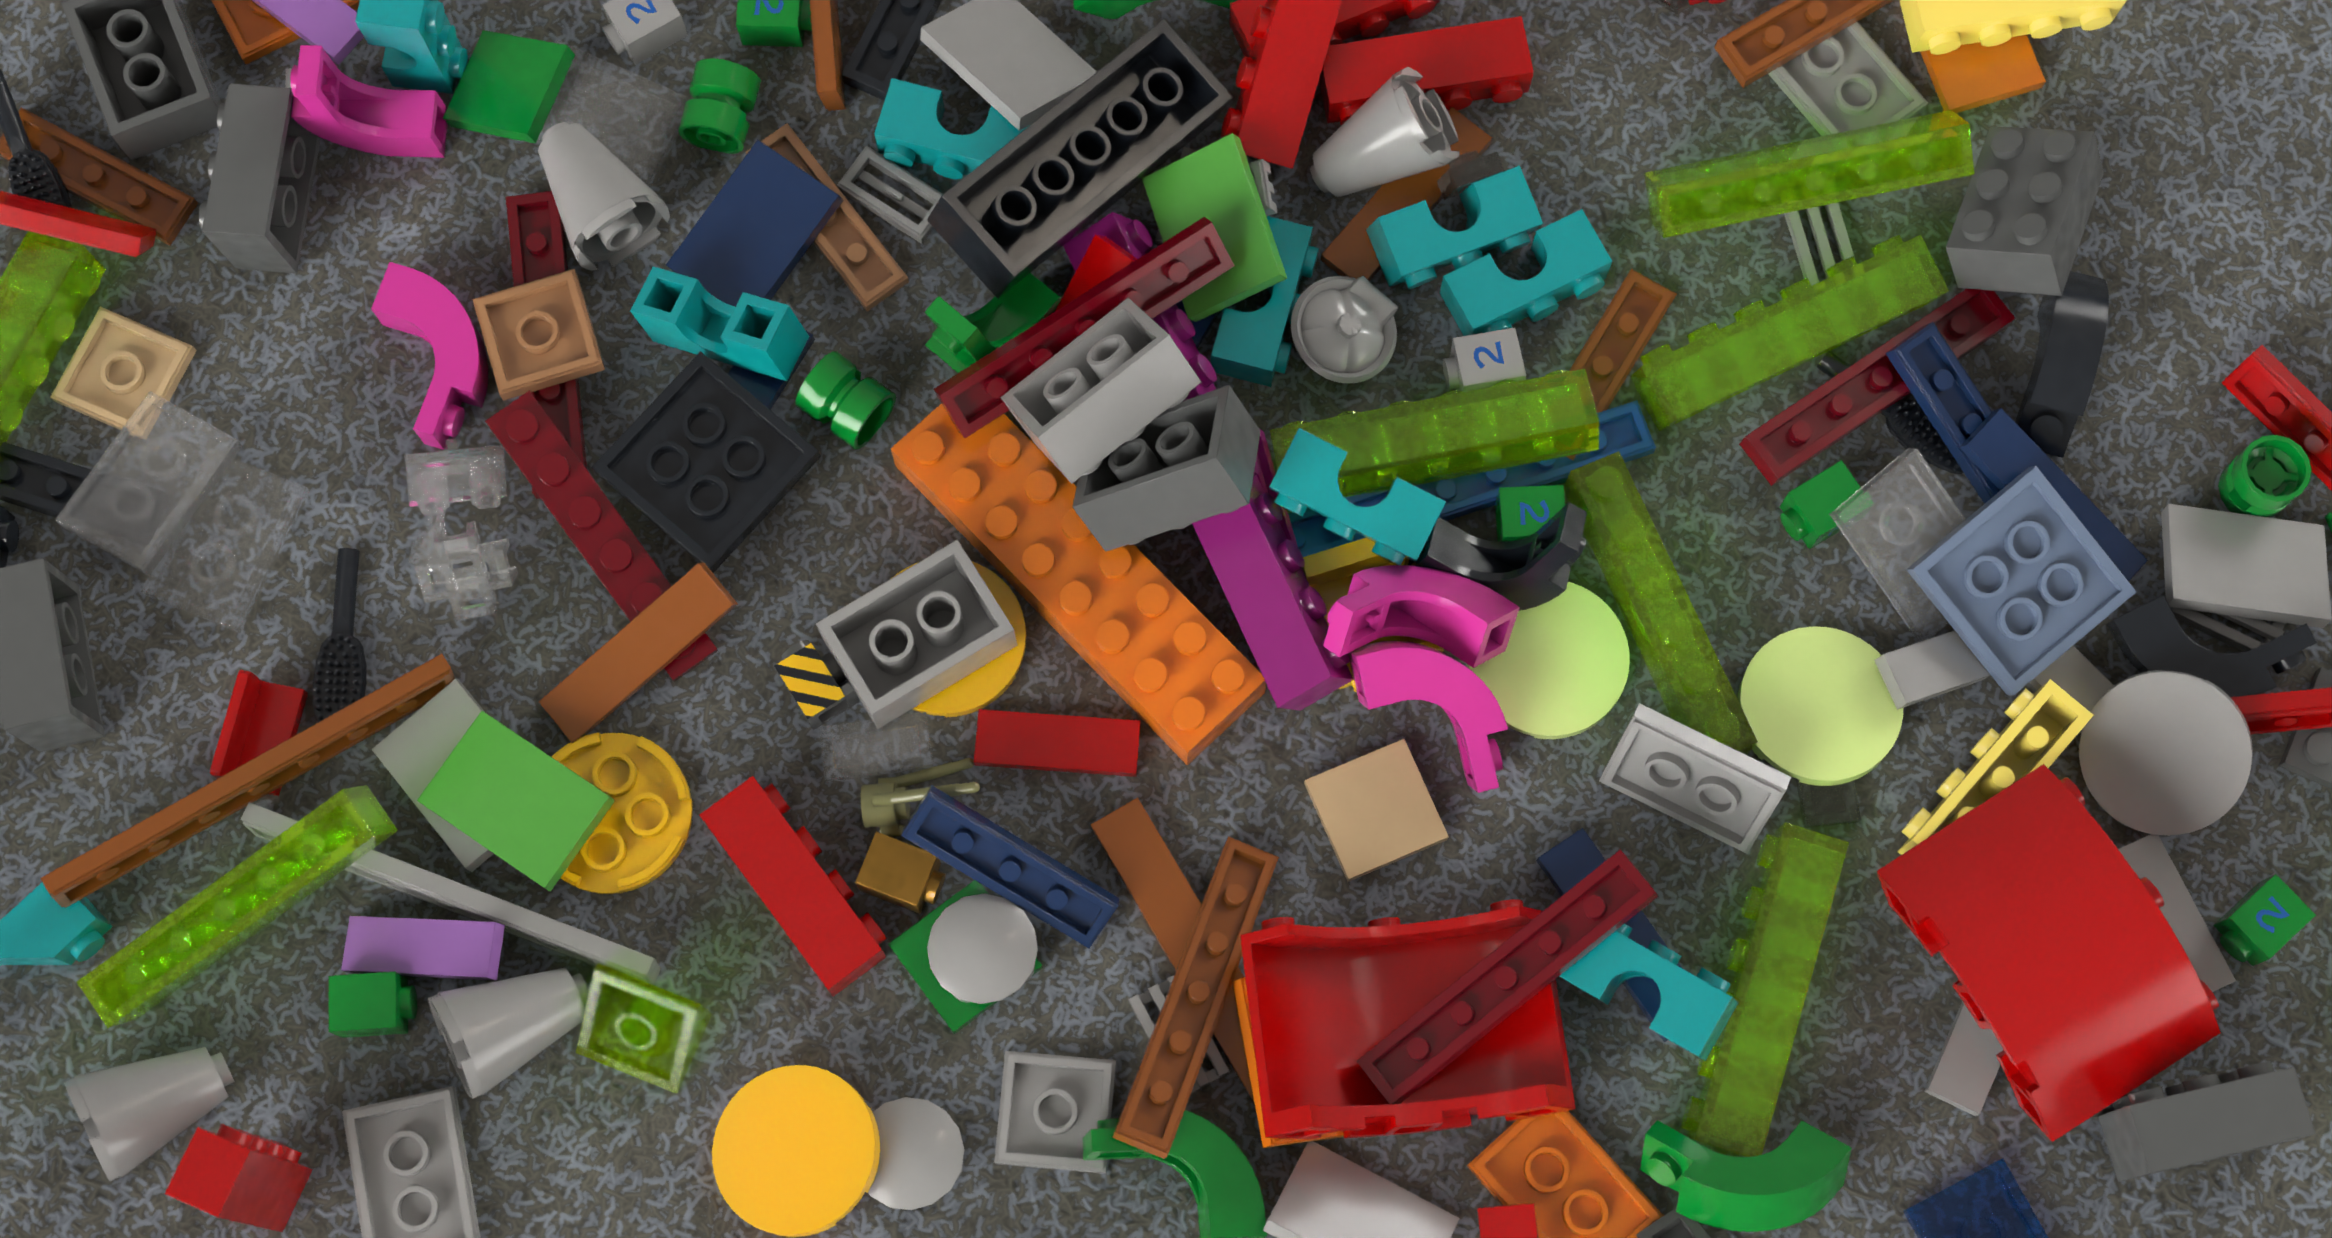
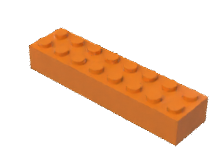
(1102, 603)

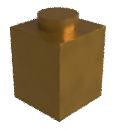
(900, 873)

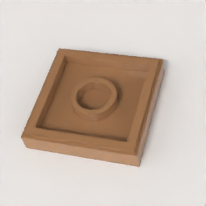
(538, 334)

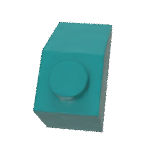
(47, 934)

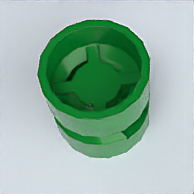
(721, 100)
(839, 396)
(2265, 477)

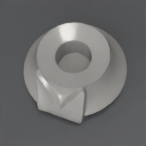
(1344, 328)

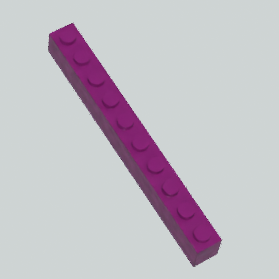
(1248, 546)

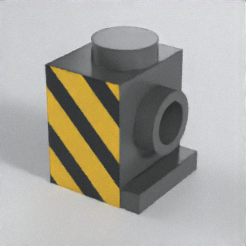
(815, 683)

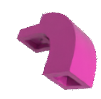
(365, 115)
(427, 309)
(1423, 605)
(1412, 671)

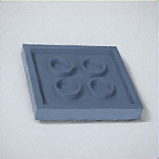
(2021, 580)

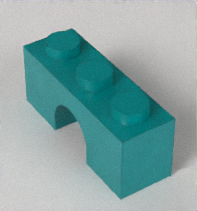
(417, 41)
(912, 132)
(1414, 245)
(1570, 264)
(752, 335)
(1253, 342)
(1310, 481)
(1691, 1006)

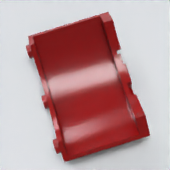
(2054, 949)
(1339, 991)

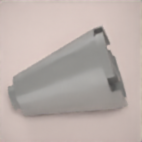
(1387, 139)
(599, 199)
(506, 1023)
(146, 1104)

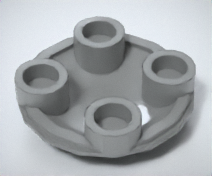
(982, 949)
(917, 1154)

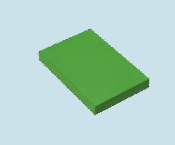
(1220, 187)
(516, 800)

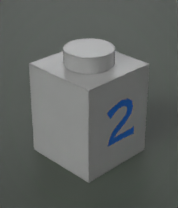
(643, 26)
(1484, 360)

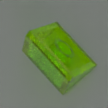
(640, 1028)

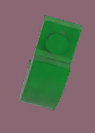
(970, 337)
(1211, 1164)
(1748, 1191)

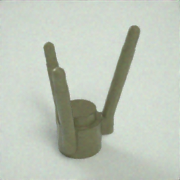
(890, 799)

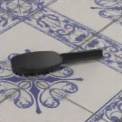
(29, 169)
(1906, 423)
(341, 662)

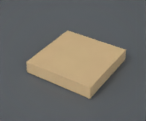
(119, 367)
(1376, 810)

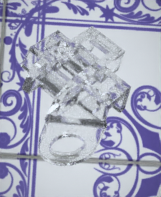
(437, 552)

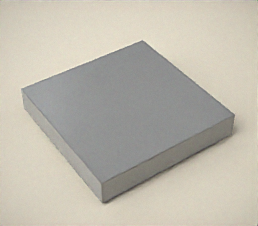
(1050, 1108)

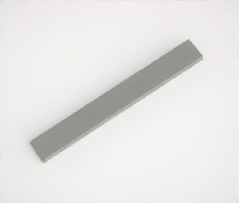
(475, 904)

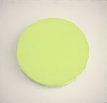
(1560, 666)
(1819, 706)

